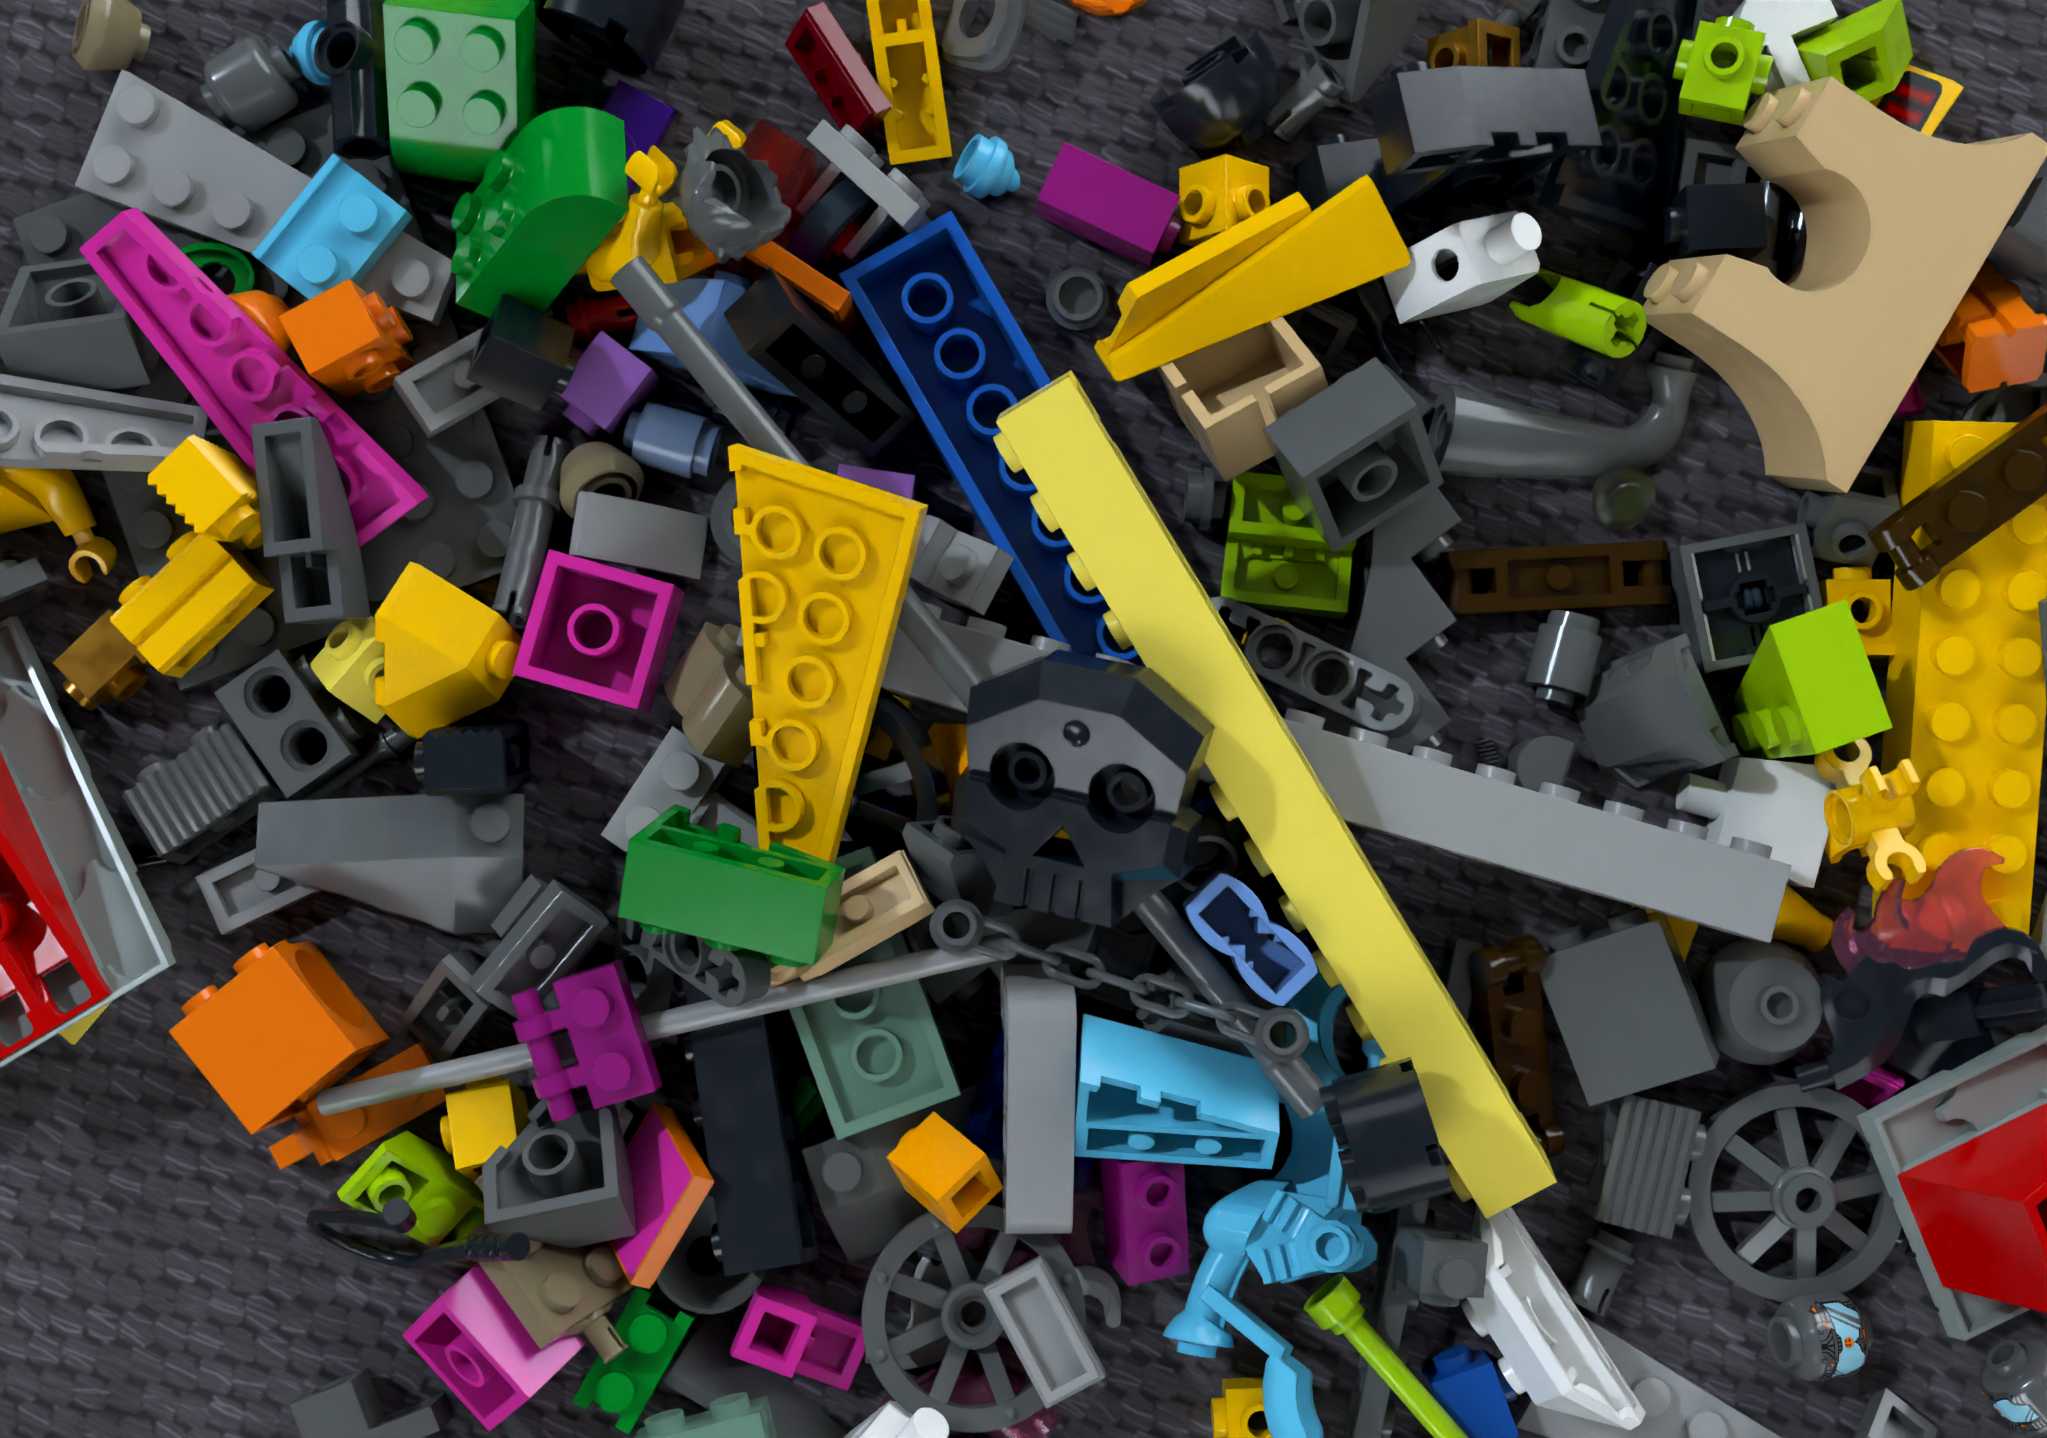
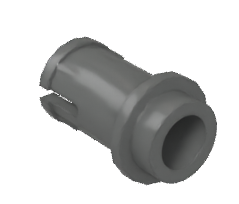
(1311, 92)
(1601, 1271)

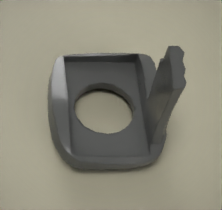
(997, 44)

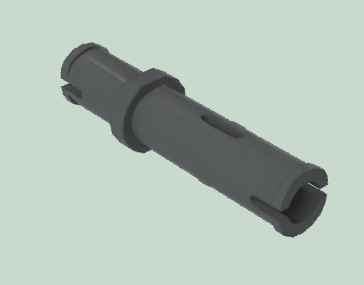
(536, 506)

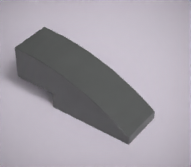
(308, 523)

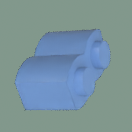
(1261, 950)

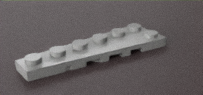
(227, 190)
(89, 428)

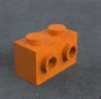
(349, 339)

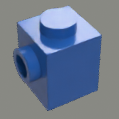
(1472, 1392)

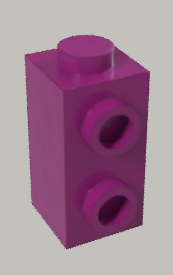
(1109, 206)
(1145, 1219)

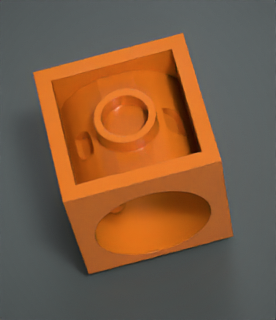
(277, 1032)

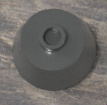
(1760, 1000)

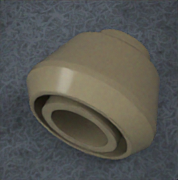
(109, 35)
(600, 470)

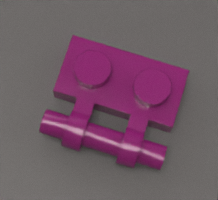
(604, 1034)

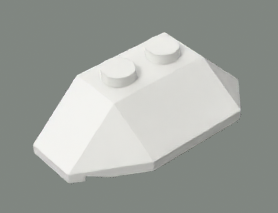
(1542, 1332)

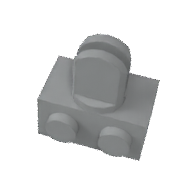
(682, 778)

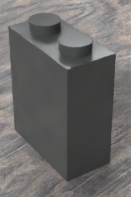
(1626, 1006)

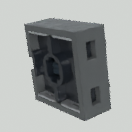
(1738, 588)

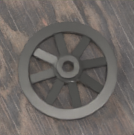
(1779, 1194)
(963, 1335)

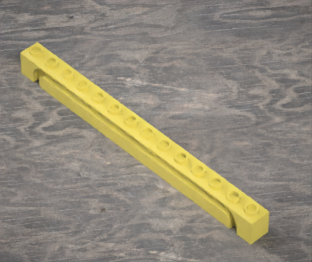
(1271, 788)

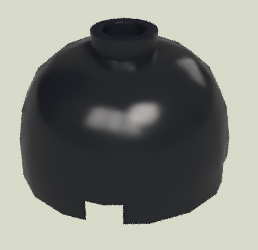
(1223, 95)

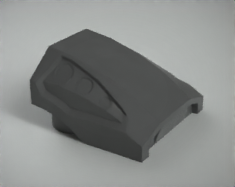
(1652, 716)

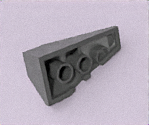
(408, 855)

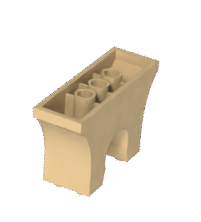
(1885, 263)

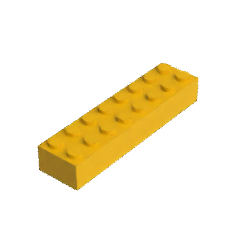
(1971, 683)

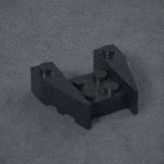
(1456, 137)

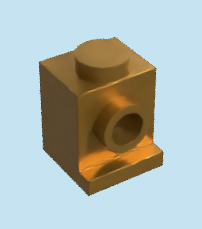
(1470, 44)
(102, 665)

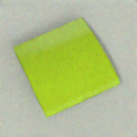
(1277, 555)

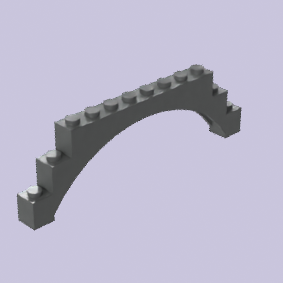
(1392, 619)

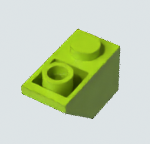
(1861, 50)

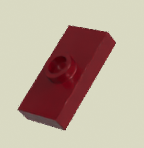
(837, 71)

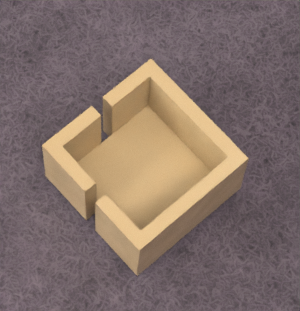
(1239, 389)

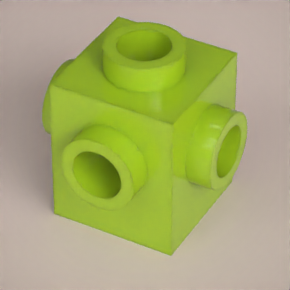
(1717, 91)

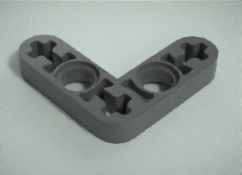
(671, 954)

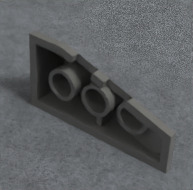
(859, 1185)

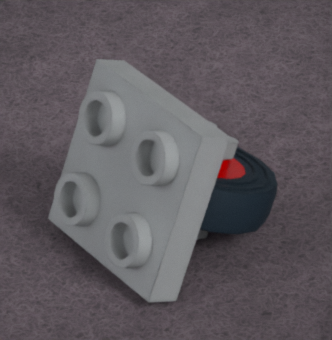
(852, 202)

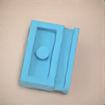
(332, 231)

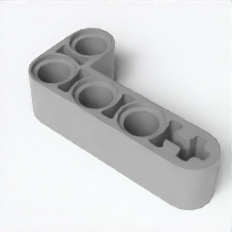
(1038, 1099)

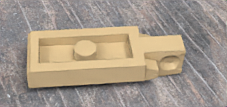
(870, 910)

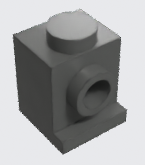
(1439, 1264)

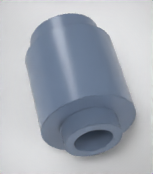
(672, 440)

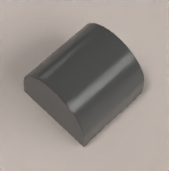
(1540, 761)

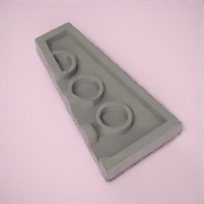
(1671, 1404)

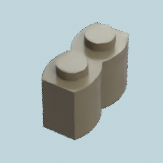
(713, 695)

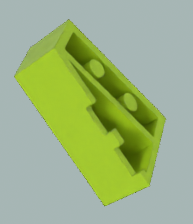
(1808, 688)

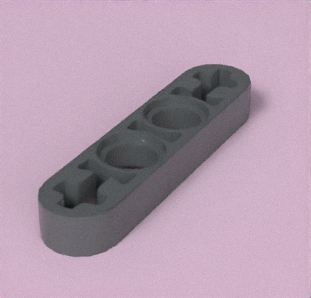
(1309, 658)

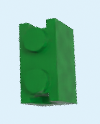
(632, 1377)

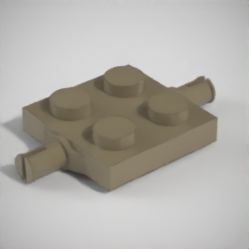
(563, 1291)

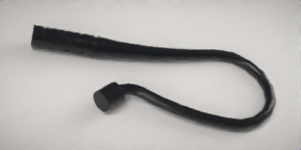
(401, 1218)

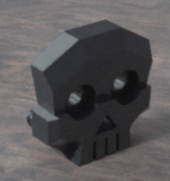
(1087, 730)

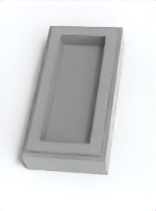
(1044, 1331)

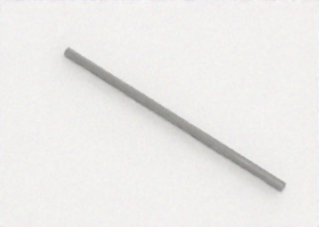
(656, 1026)

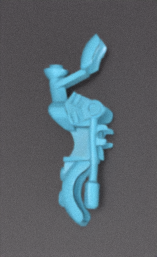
(1289, 1228)

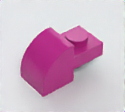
(798, 1336)

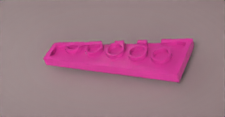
(237, 368)

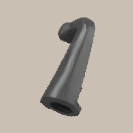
(1507, 439)

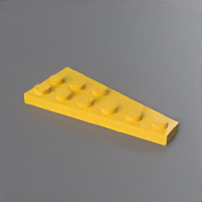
(818, 626)

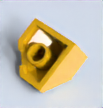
(440, 653)

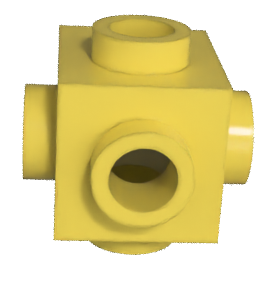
(351, 664)

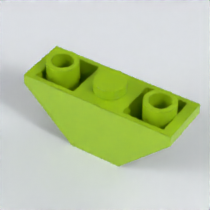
(424, 1176)

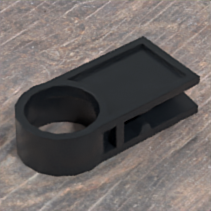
(1123, 956)

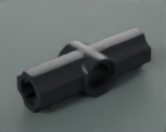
(354, 59)

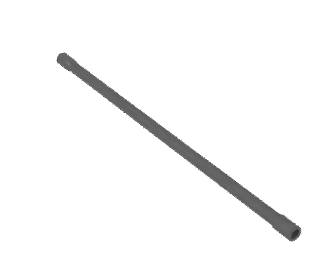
(665, 316)

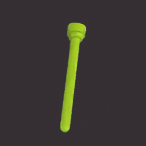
(1338, 1308)

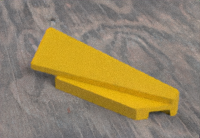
(1253, 276)

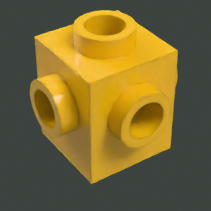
(1219, 196)

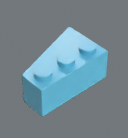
(1170, 1100)

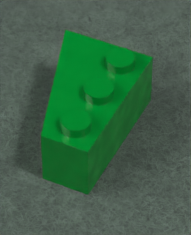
(730, 891)

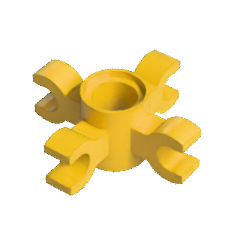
(1871, 813)

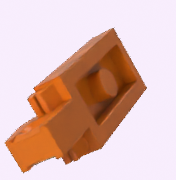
(345, 1132)

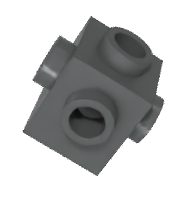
(1841, 521)

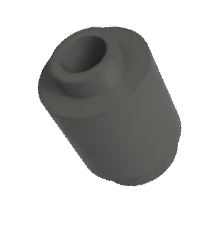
(1564, 658)

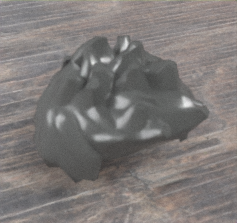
(728, 197)

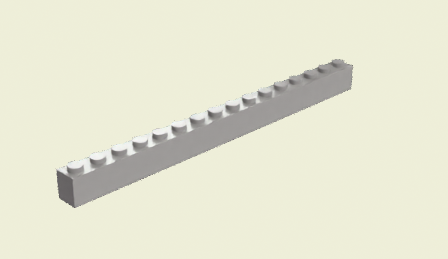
(1463, 811)

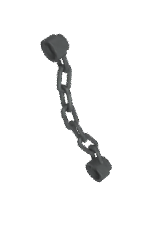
(1222, 1015)

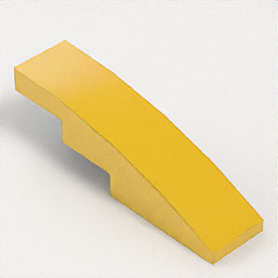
(909, 79)

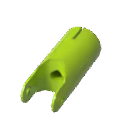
(1586, 316)

